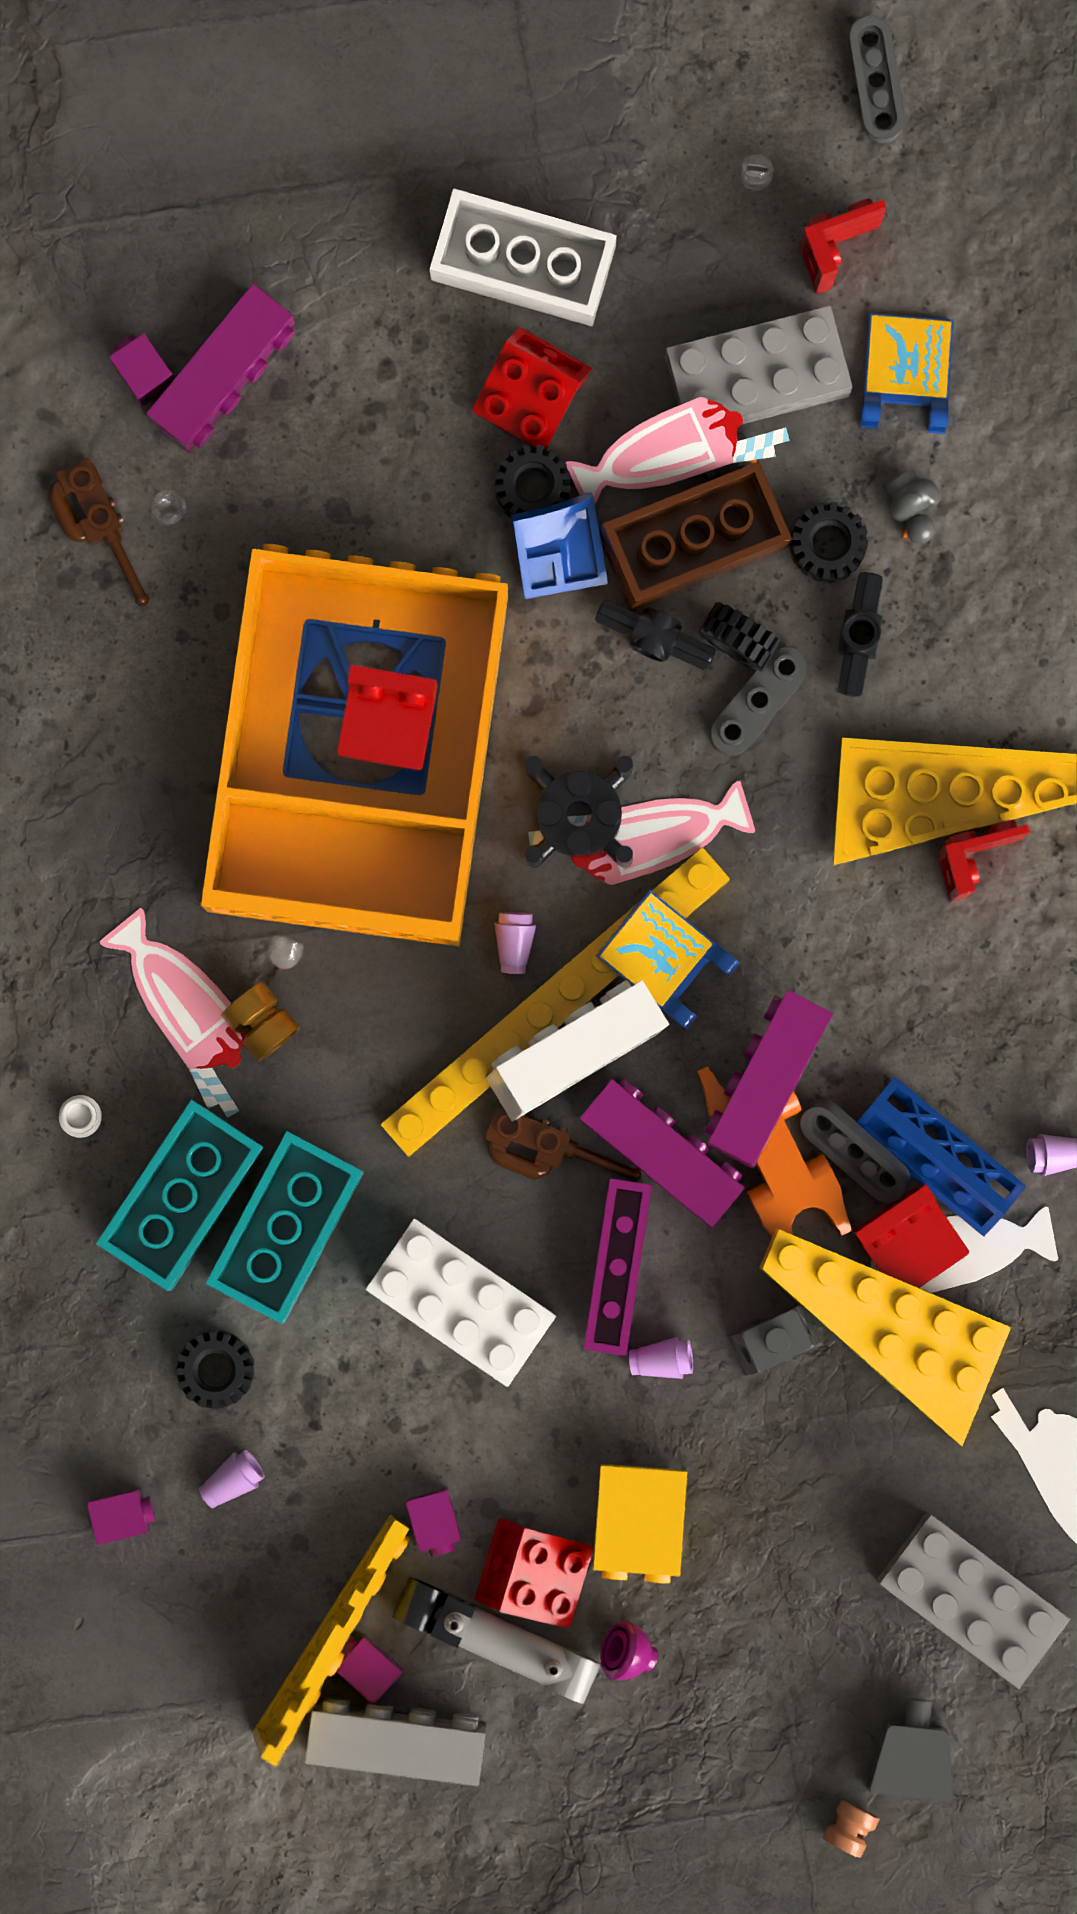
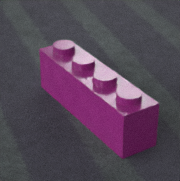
(221, 369)
(769, 1078)
(662, 1153)
(617, 1267)

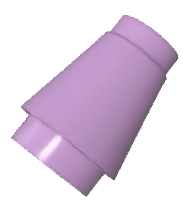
(514, 940)
(1051, 1154)
(663, 1359)
(232, 1479)

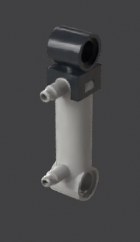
(495, 1639)

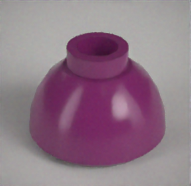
(627, 1652)

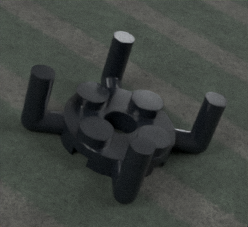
(576, 788)

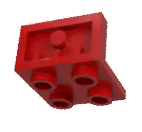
(824, 231)
(530, 388)
(387, 717)
(962, 873)
(911, 1238)
(533, 1574)

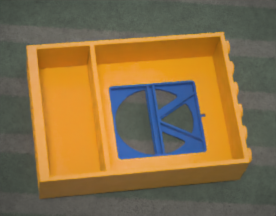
(334, 850)

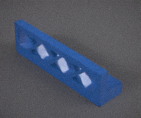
(936, 1162)

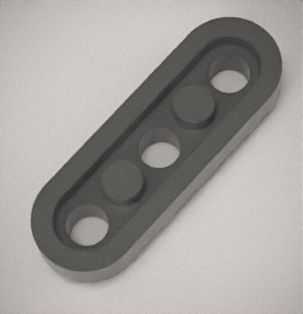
(879, 62)
(745, 715)
(863, 1167)

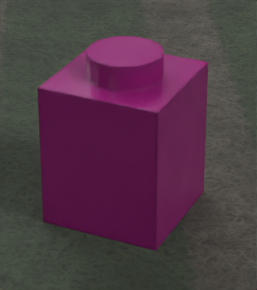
(141, 368)
(121, 1516)
(434, 1522)
(368, 1668)

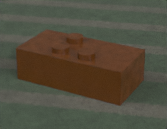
(694, 535)

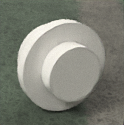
(80, 1116)

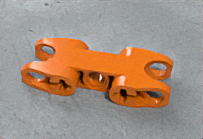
(788, 1180)

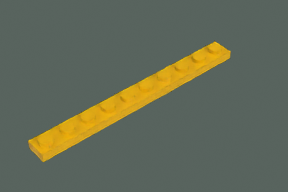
(550, 1004)

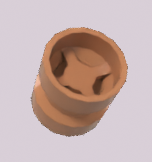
(851, 1828)

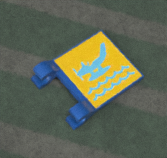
(908, 366)
(664, 953)

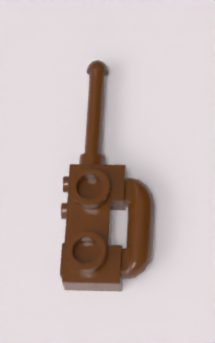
(100, 521)
(547, 1141)

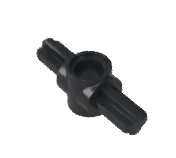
(864, 613)
(655, 634)

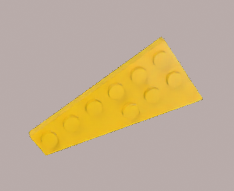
(924, 792)
(910, 1337)
(323, 1652)

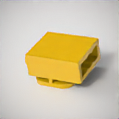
(639, 1522)

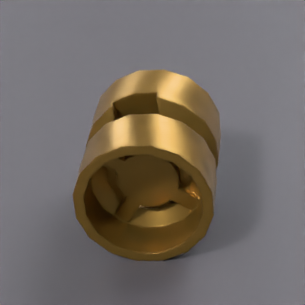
(260, 1021)

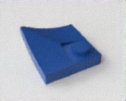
(559, 547)

